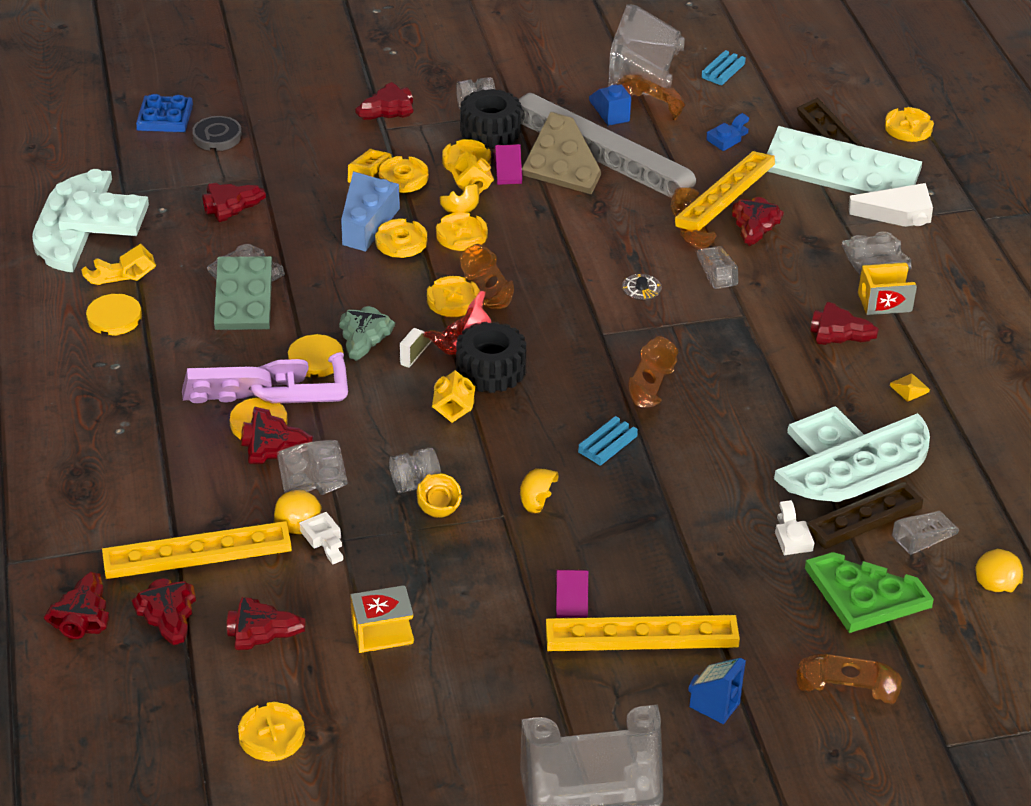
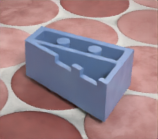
(367, 206)

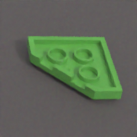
(866, 592)

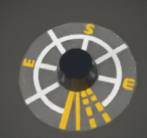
(642, 286)

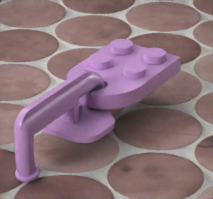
(247, 382)

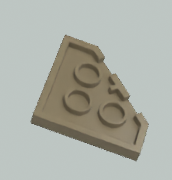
(562, 156)

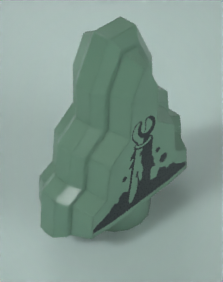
(364, 329)

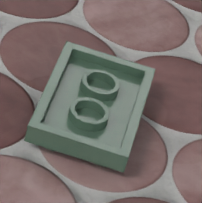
(243, 293)

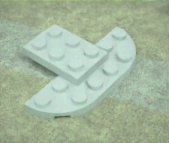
(83, 207)
(846, 460)

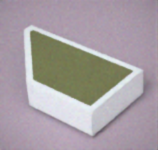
(412, 347)

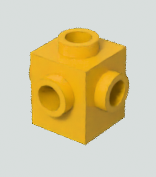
(471, 170)
(453, 396)

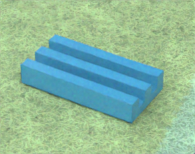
(719, 66)
(603, 439)

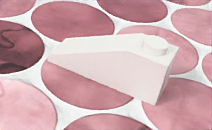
(896, 206)

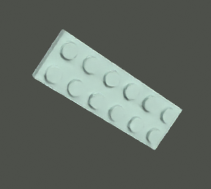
(839, 163)

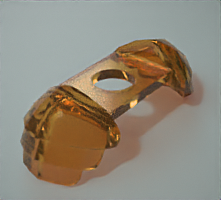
(636, 85)
(680, 200)
(480, 265)
(656, 359)
(874, 675)

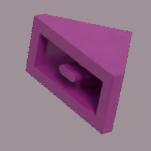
(508, 164)
(571, 593)

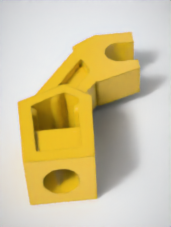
(131, 266)

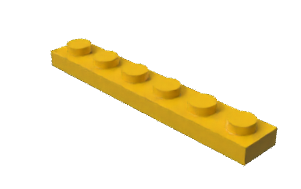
(724, 191)
(196, 550)
(642, 633)

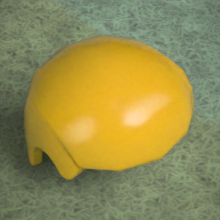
(463, 203)
(536, 489)
(438, 495)
(296, 507)
(999, 571)

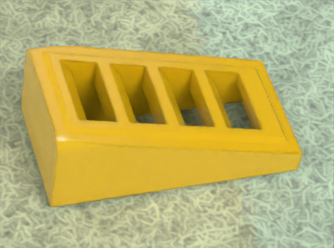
(368, 163)

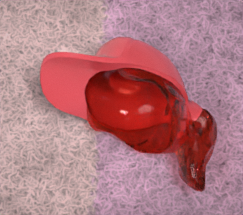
(447, 339)

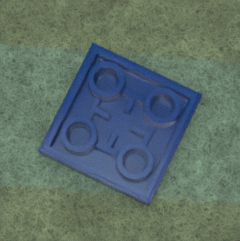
(164, 113)

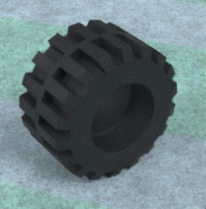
(490, 117)
(491, 356)

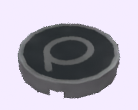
(217, 133)

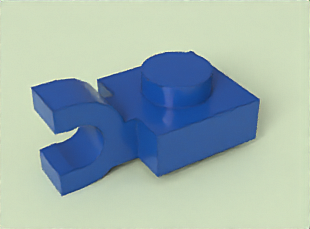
(727, 136)

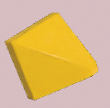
(909, 387)

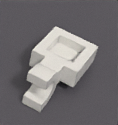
(324, 532)
(792, 535)

